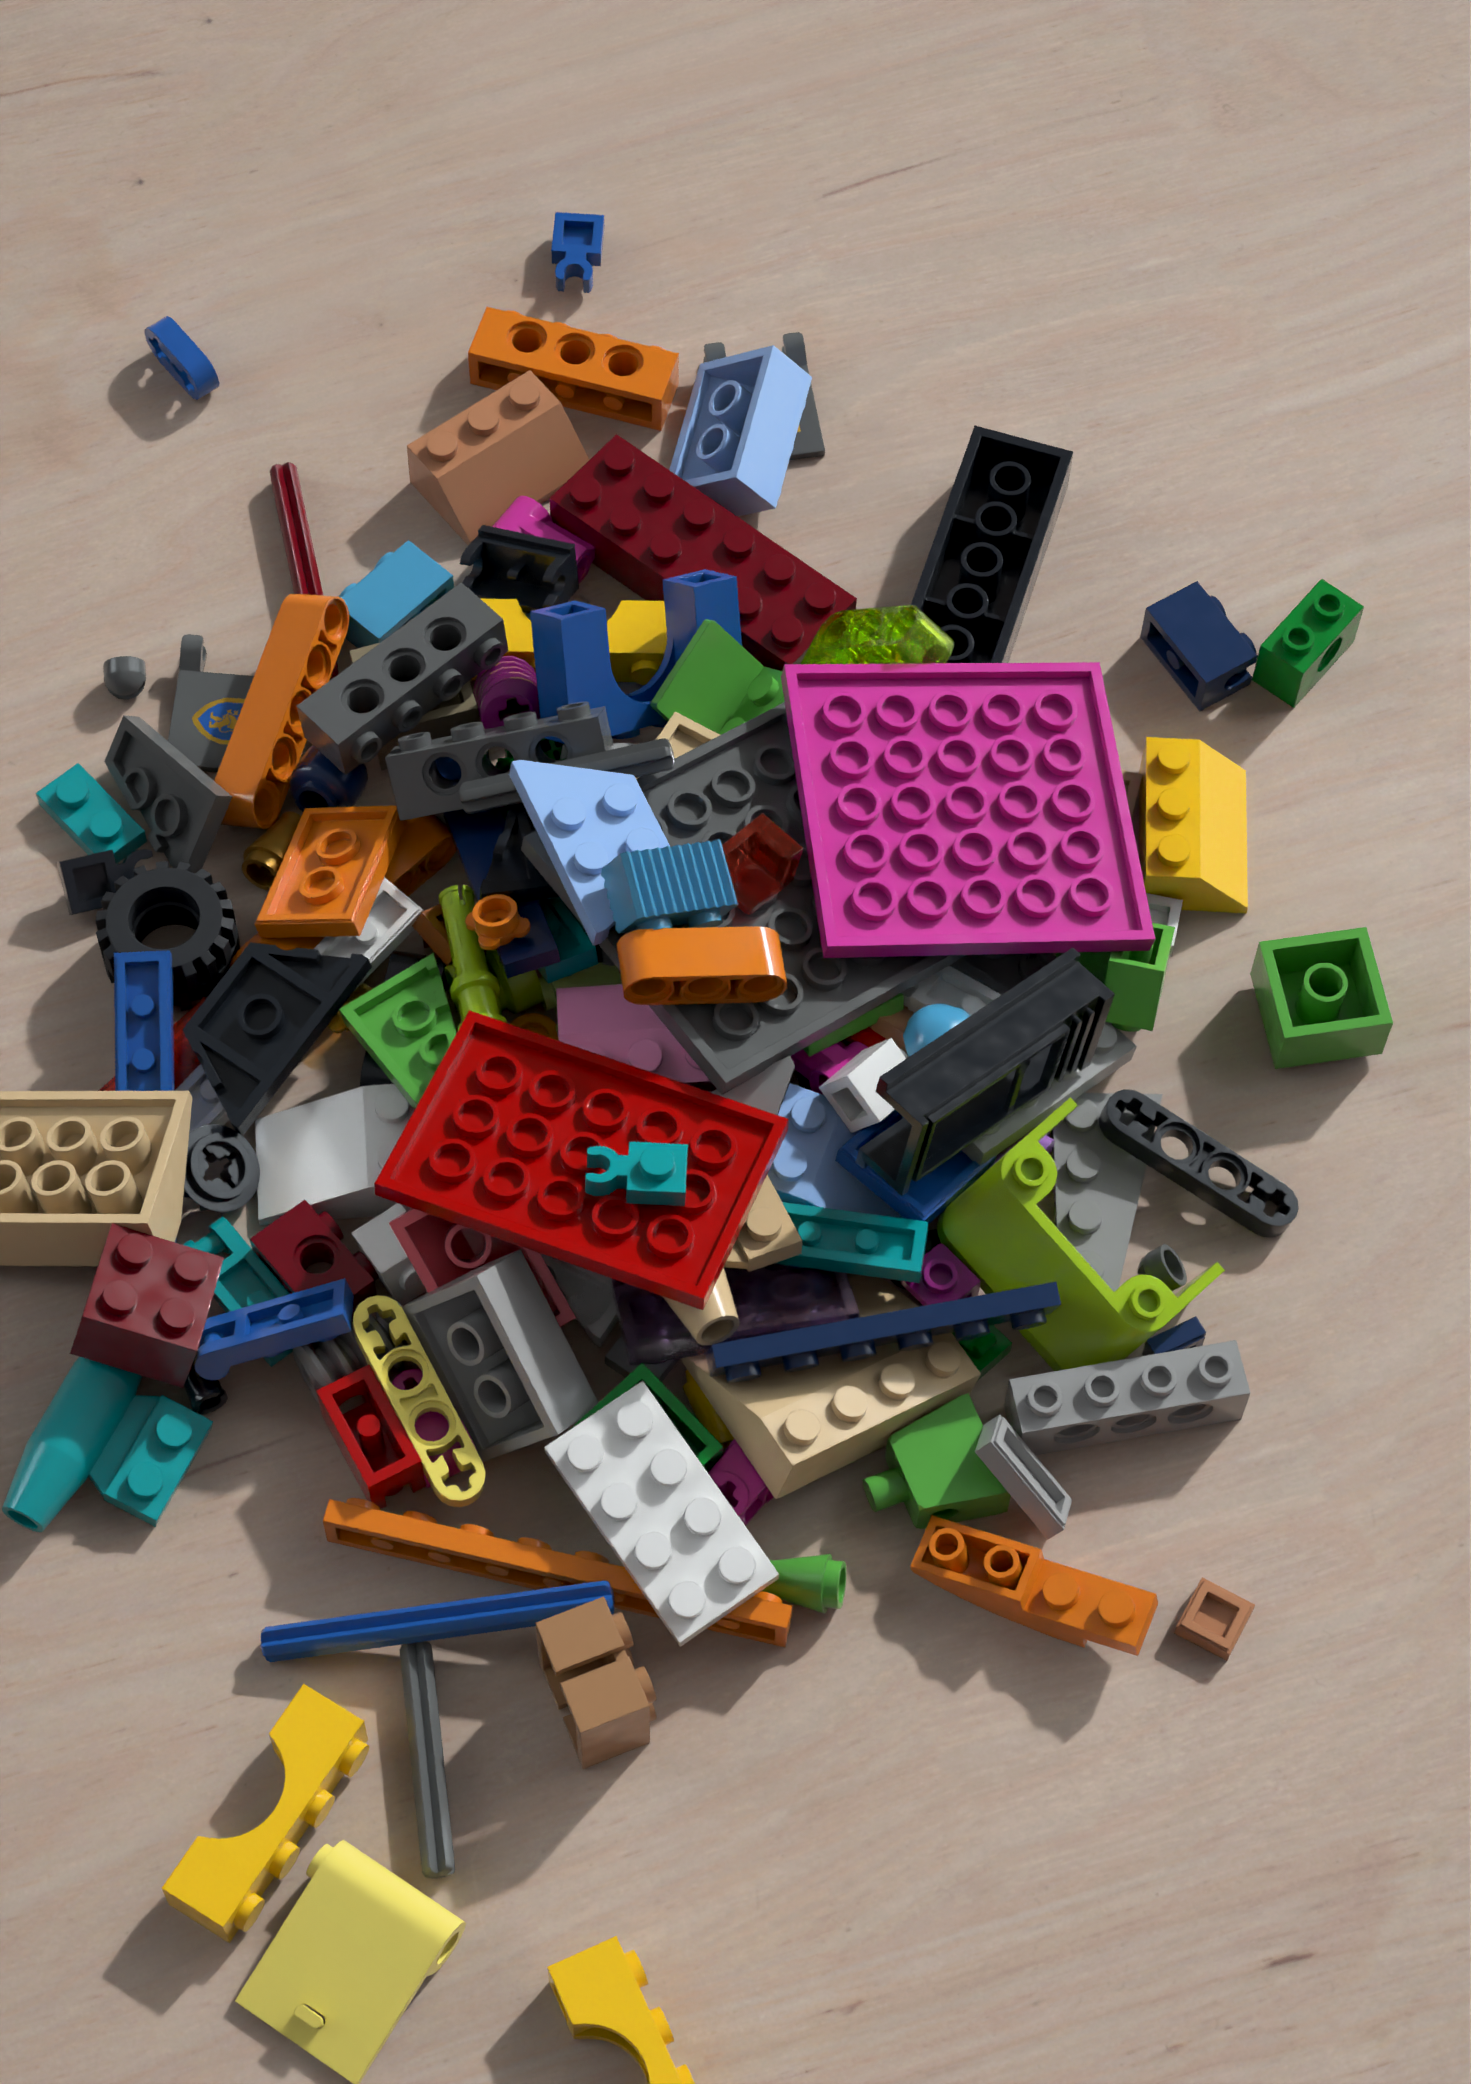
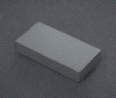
(1023, 1476)

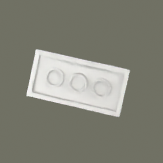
(661, 1513)

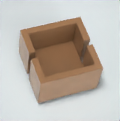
(593, 1674)

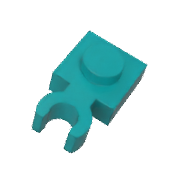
(648, 1173)

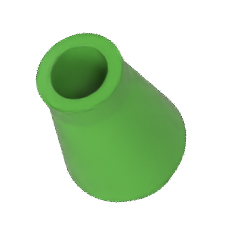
(810, 1582)

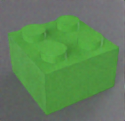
(1321, 997)

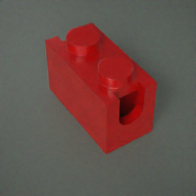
(371, 1437)

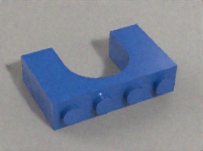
(575, 654)

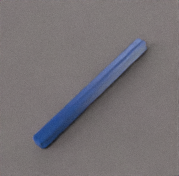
(427, 1622)

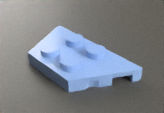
(584, 825)

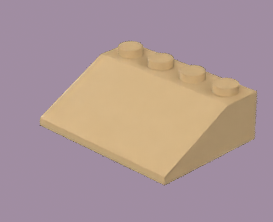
(87, 1163)
(840, 1411)

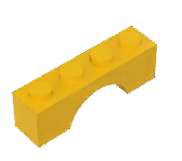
(634, 636)
(224, 1878)
(605, 2003)

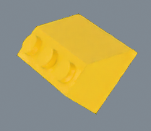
(1193, 825)

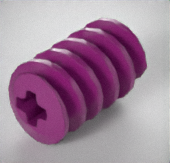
(506, 680)

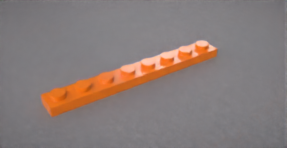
(523, 1563)

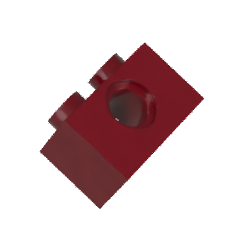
(306, 1238)

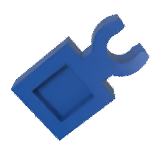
(577, 247)

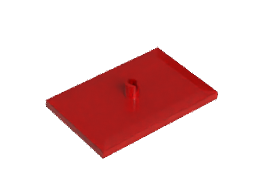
(508, 1142)

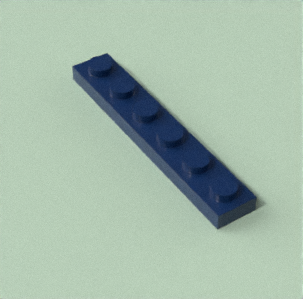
(858, 1337)

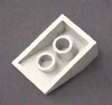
(329, 1153)

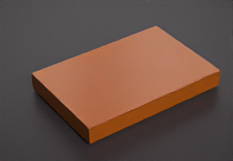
(331, 872)

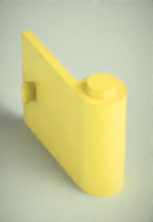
(353, 1955)

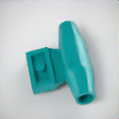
(102, 1430)

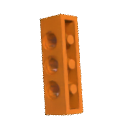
(577, 366)

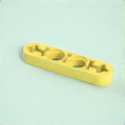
(425, 1397)

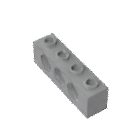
(1128, 1398)

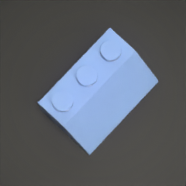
(742, 428)

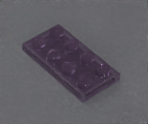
(765, 1300)

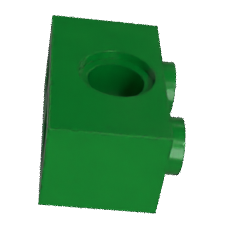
(1307, 643)

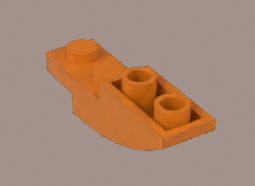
(1033, 1591)

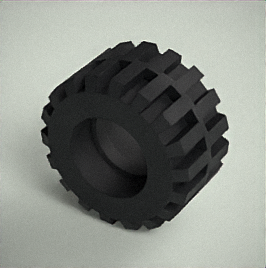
(172, 898)

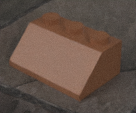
(495, 452)

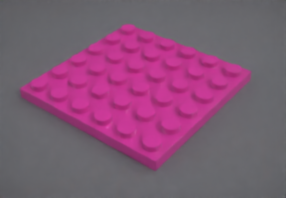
(964, 809)

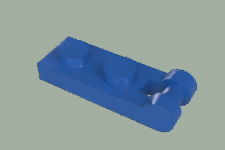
(274, 1327)

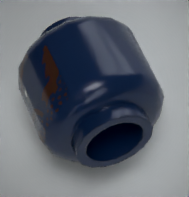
(322, 785)

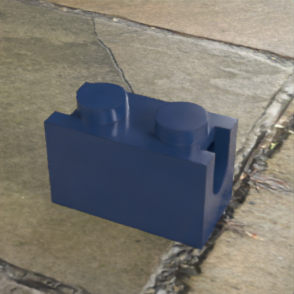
(1198, 645)

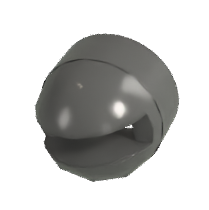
(125, 676)
(1164, 1265)

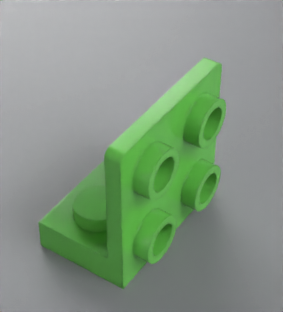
(718, 683)

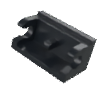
(521, 568)

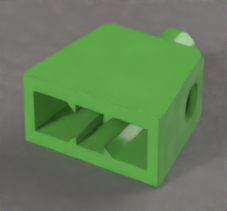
(938, 1470)

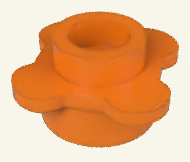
(496, 921)

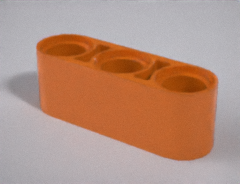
(701, 965)

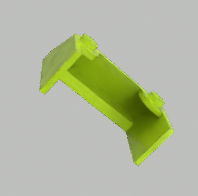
(1015, 1246)

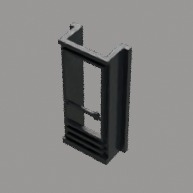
(987, 1069)

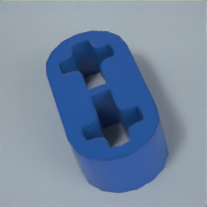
(181, 357)

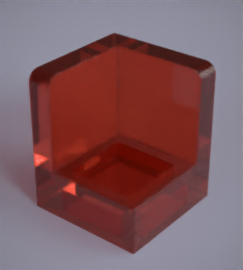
(760, 862)

